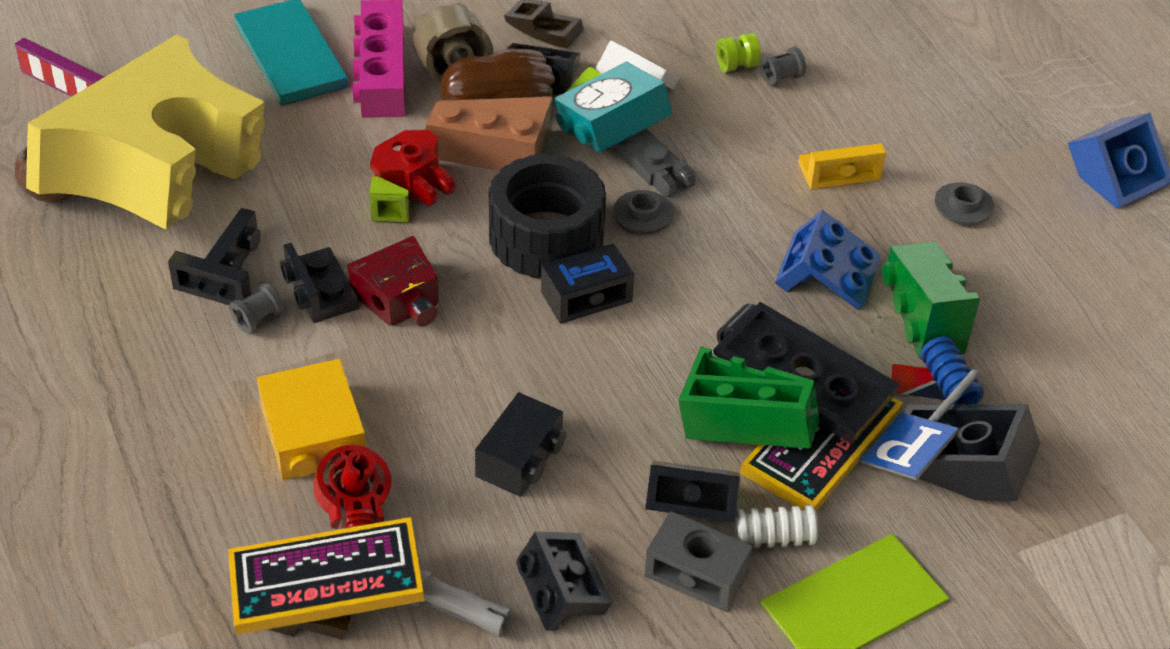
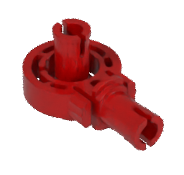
(347, 494)

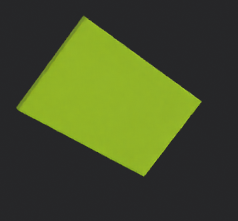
(855, 598)

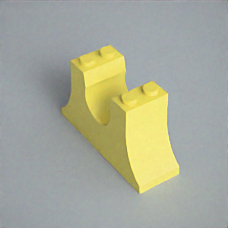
(142, 132)

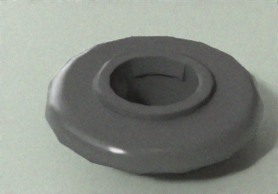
(951, 207)
(643, 220)

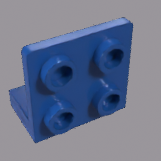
(833, 257)

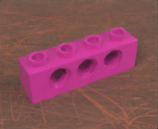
(381, 60)

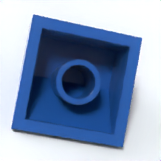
(1122, 159)

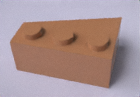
(491, 130)

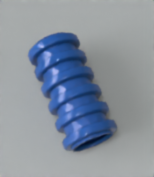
(949, 369)

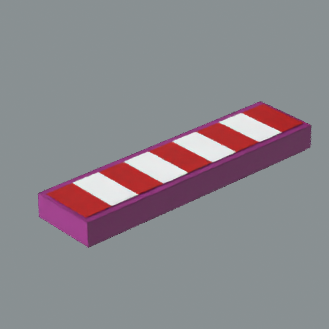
(53, 68)

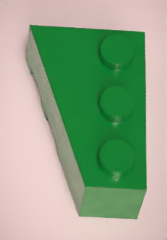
(929, 295)
(747, 405)

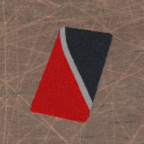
(915, 382)

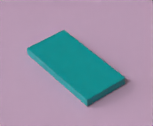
(290, 51)

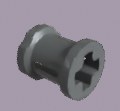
(783, 66)
(256, 308)

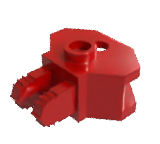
(413, 166)

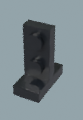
(220, 273)

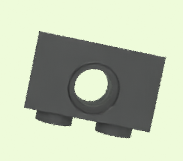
(698, 561)

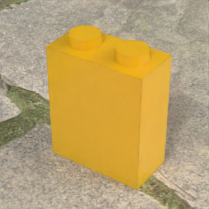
(308, 415)

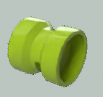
(738, 52)

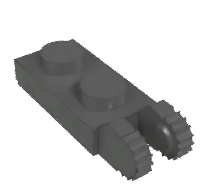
(655, 162)

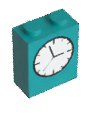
(613, 106)

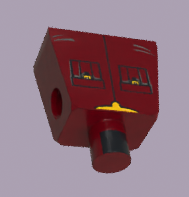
(397, 283)

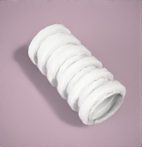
(777, 526)

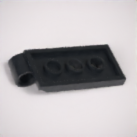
(777, 342)

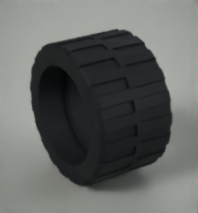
(545, 185)

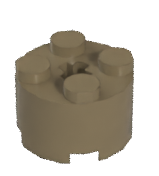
(448, 36)

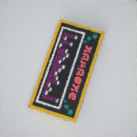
(813, 474)
(324, 575)

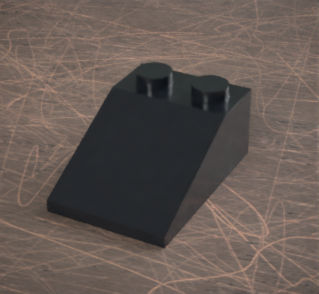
(987, 454)

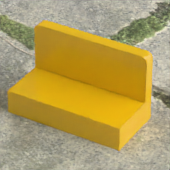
(843, 166)

